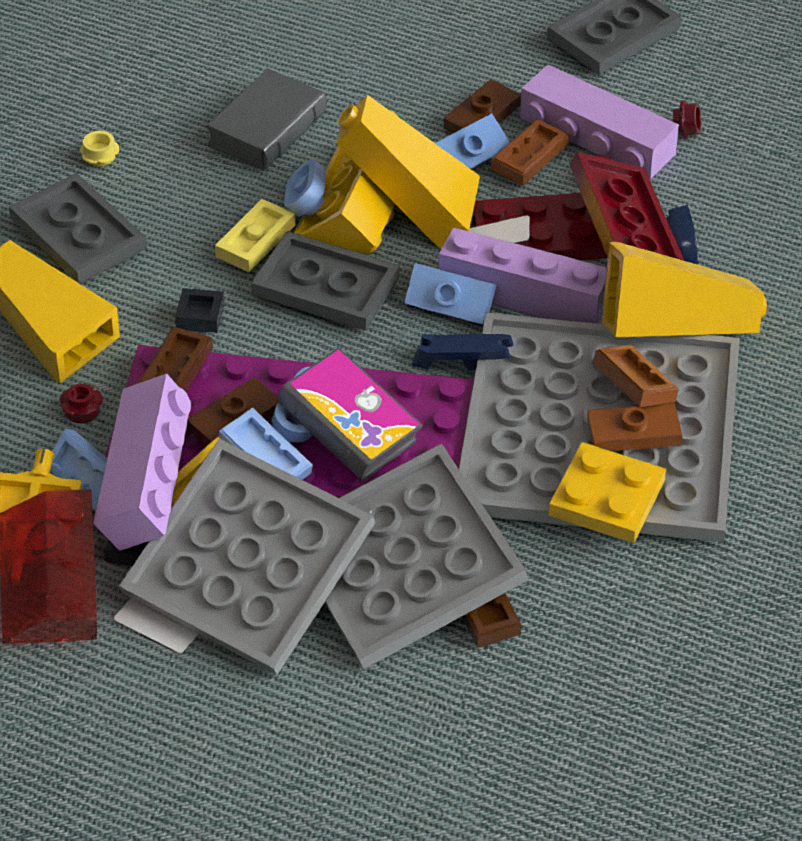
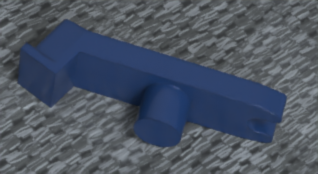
(462, 347)

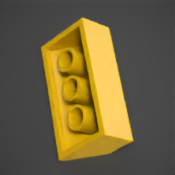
(351, 210)

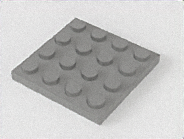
(248, 556)
(422, 560)

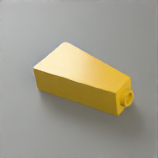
(409, 169)
(675, 297)
(53, 313)

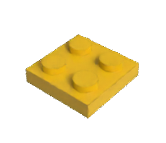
(607, 492)

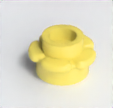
(99, 148)

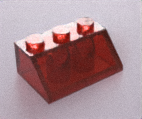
(48, 569)

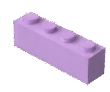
(599, 120)
(528, 277)
(143, 462)

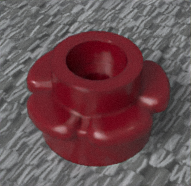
(688, 118)
(81, 403)

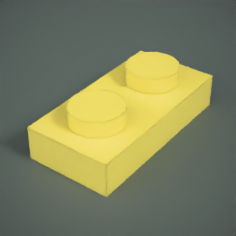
(255, 235)

